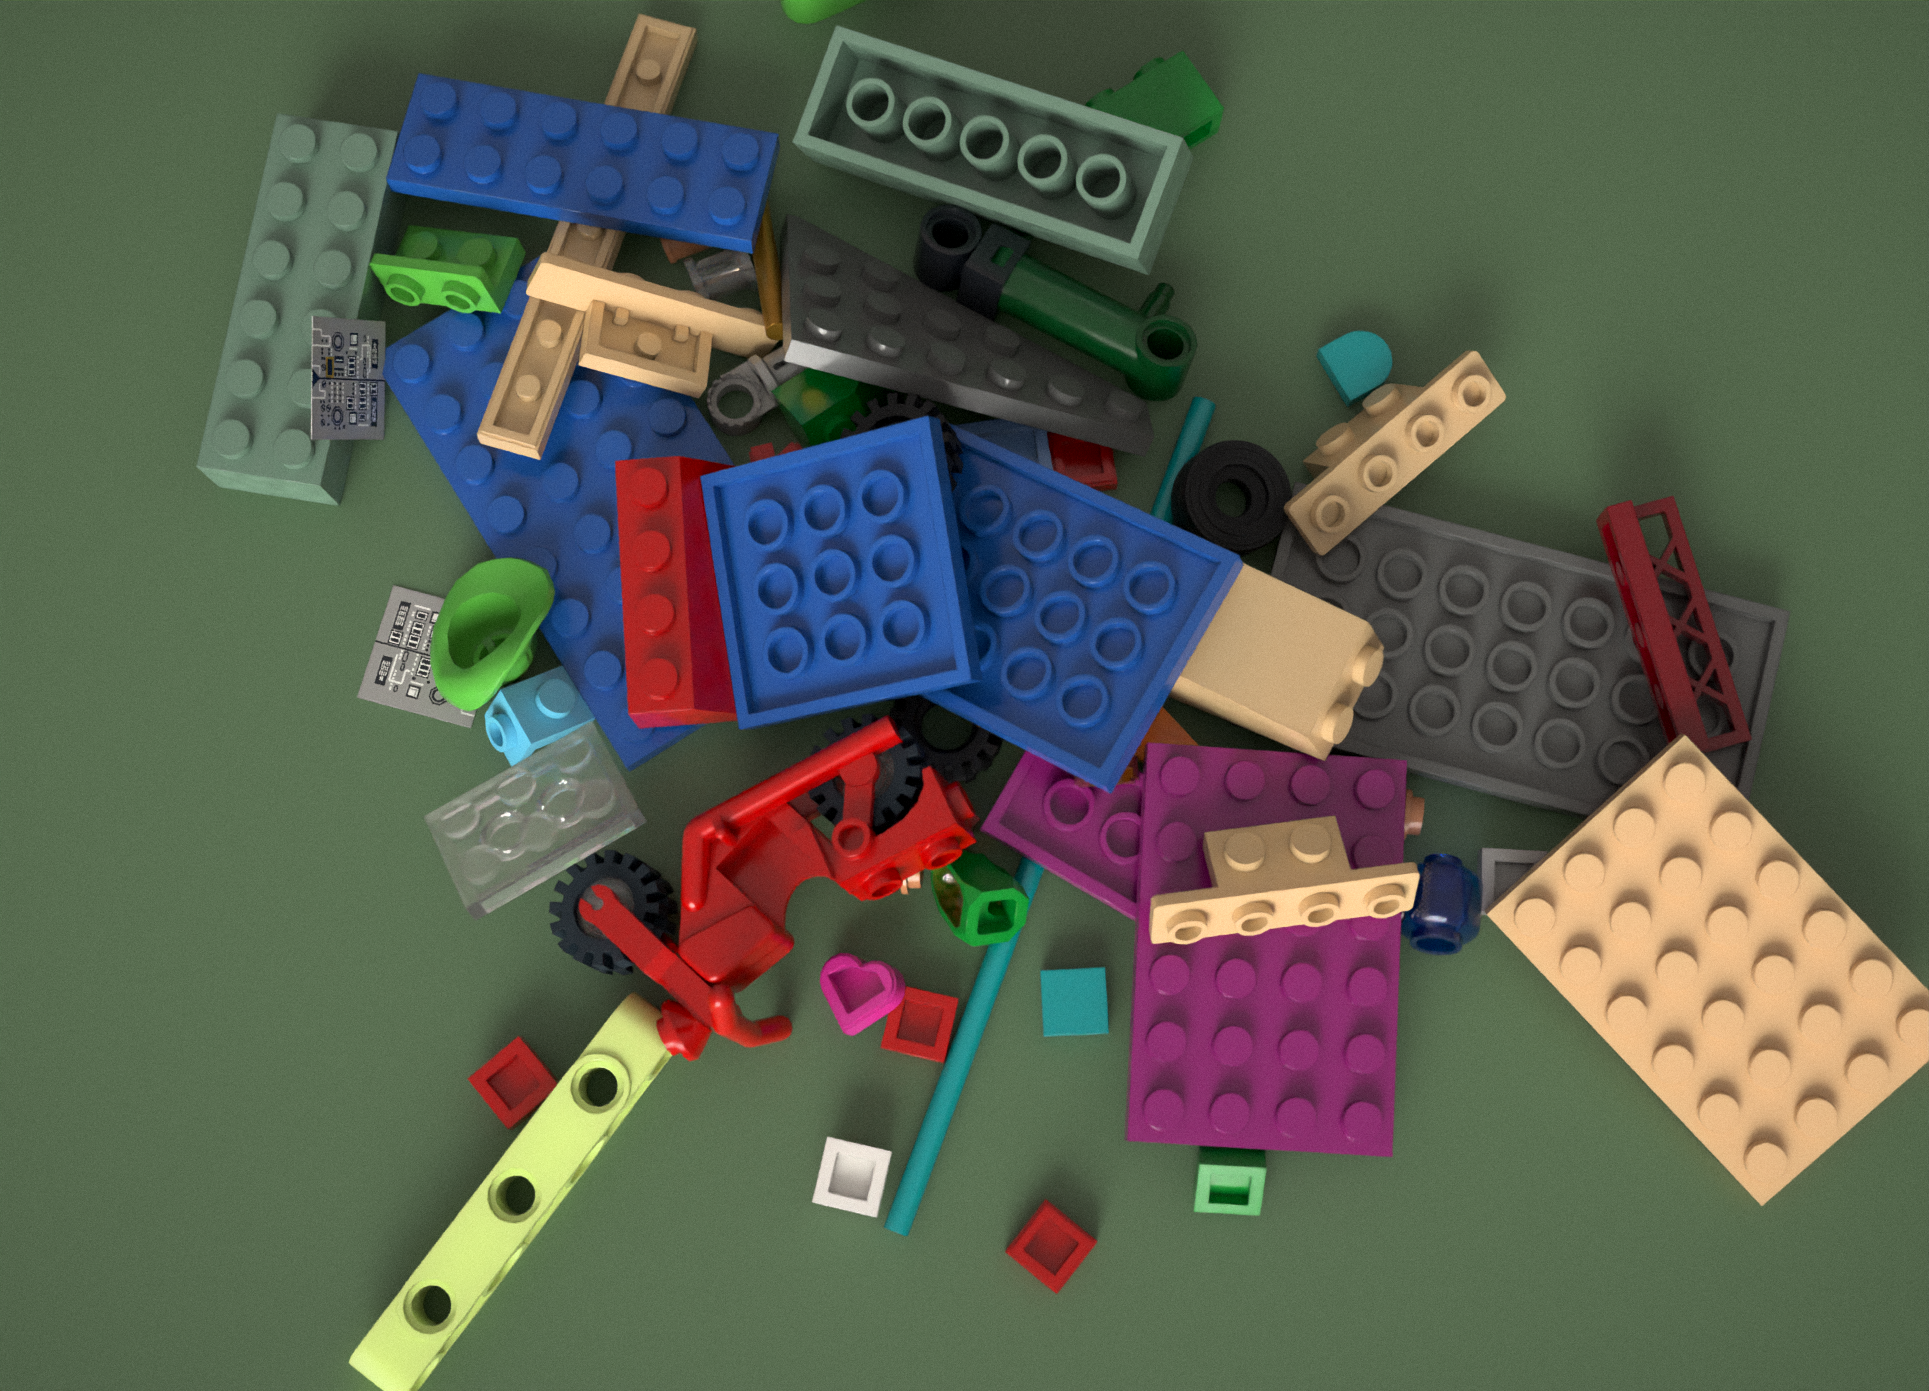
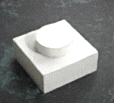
(852, 1177)

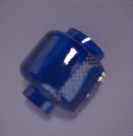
(1444, 906)

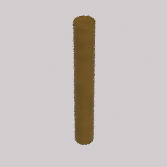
(769, 277)

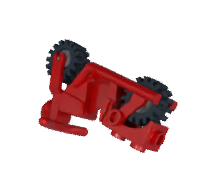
(745, 864)

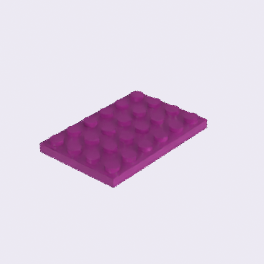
(1276, 1030)

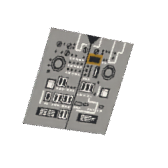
(347, 379)
(400, 659)

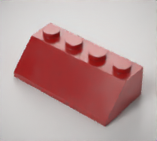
(670, 595)

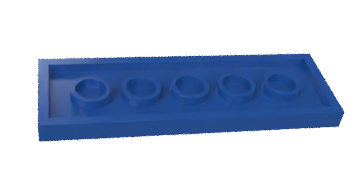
(584, 163)

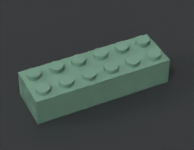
(994, 149)
(306, 256)

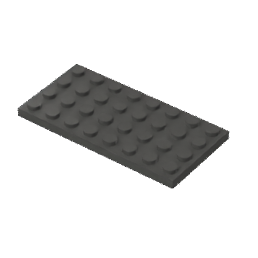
(1519, 661)

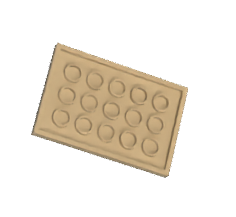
(1721, 968)

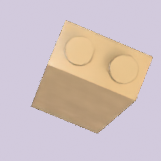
(1282, 664)

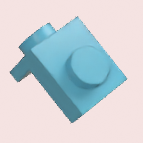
(535, 714)

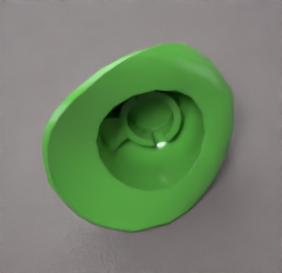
(489, 629)

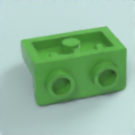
(450, 269)

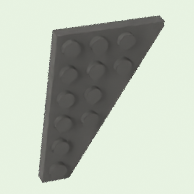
(895, 332)

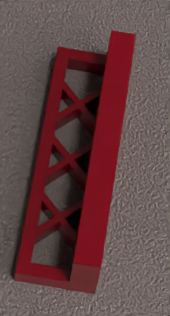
(1657, 632)

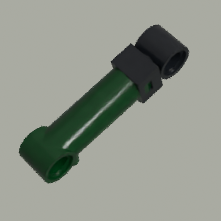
(1001, 276)

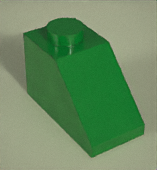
(822, 404)

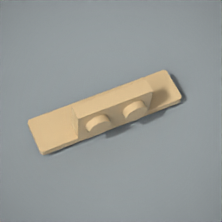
(645, 327)
(1387, 446)
(1277, 880)

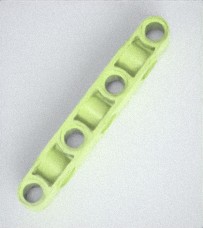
(486, 1233)

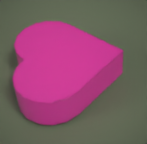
(860, 990)

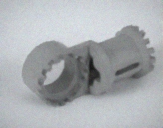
(757, 379)

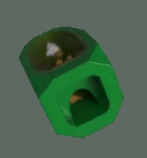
(979, 899)

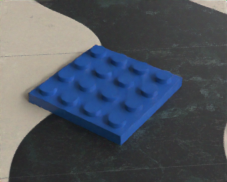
(841, 575)

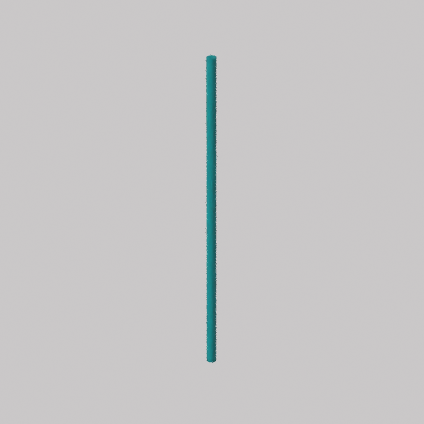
(999, 954)

